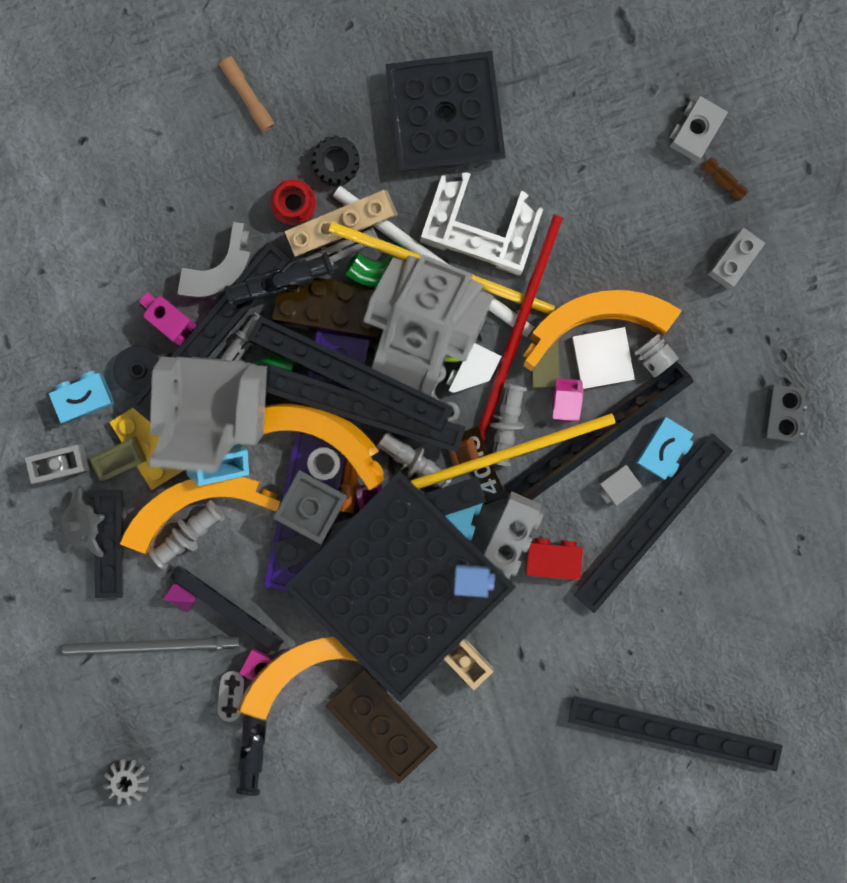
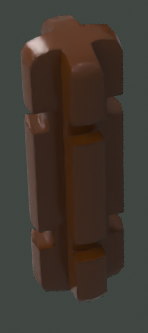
(724, 179)

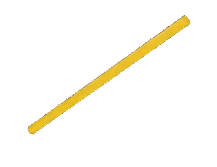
(402, 253)
(514, 451)

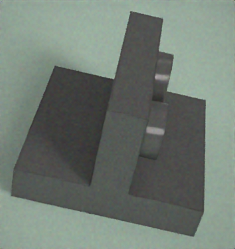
(310, 507)

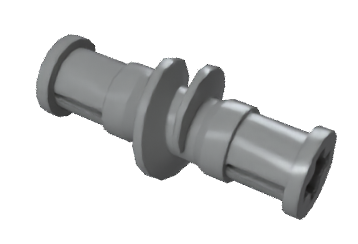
(508, 419)
(409, 458)
(187, 535)

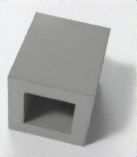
(618, 485)

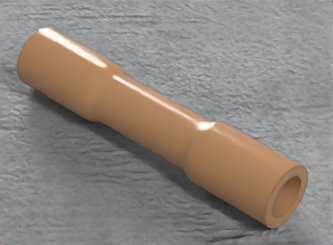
(238, 80)

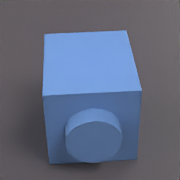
(473, 580)

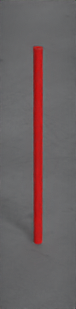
(519, 324)

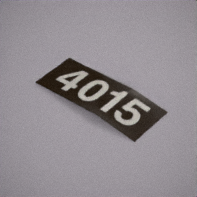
(487, 476)

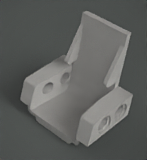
(425, 316)
(204, 410)

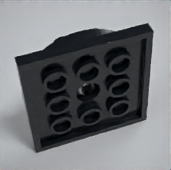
(458, 82)

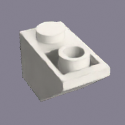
(475, 371)

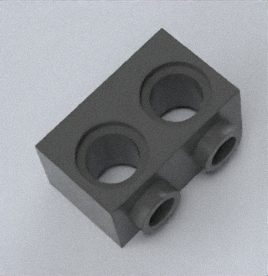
(776, 412)

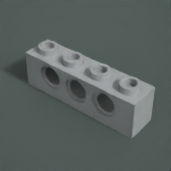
(515, 510)

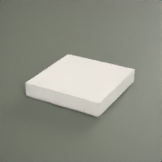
(603, 358)

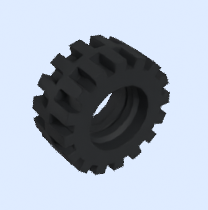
(330, 144)

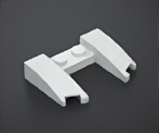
(444, 232)

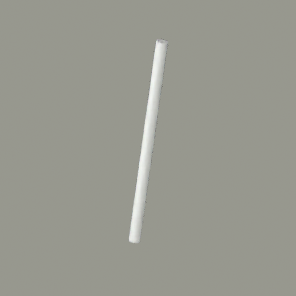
(410, 244)

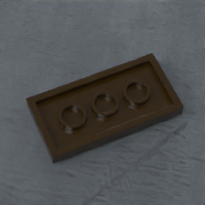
(327, 308)
(381, 726)

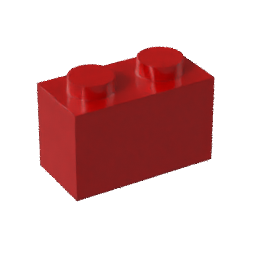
(553, 559)

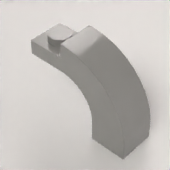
(211, 282)

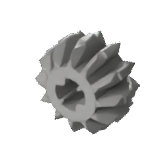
(134, 789)

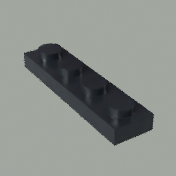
(110, 566)

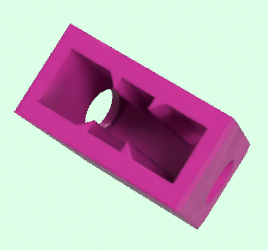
(167, 318)

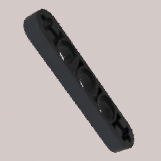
(227, 608)

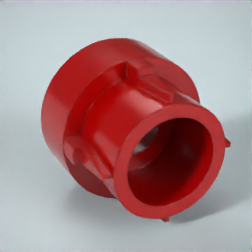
(289, 189)

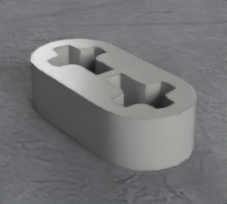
(224, 695)

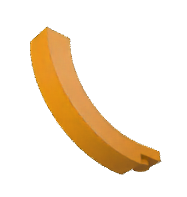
(612, 304)
(332, 429)
(159, 510)
(276, 674)

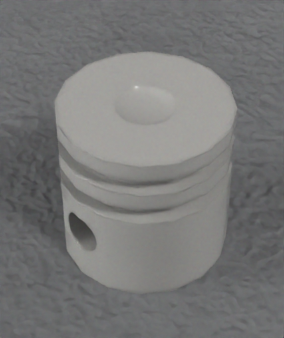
(656, 355)
(324, 463)

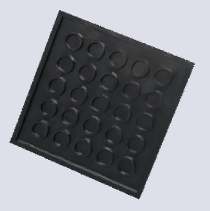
(391, 587)

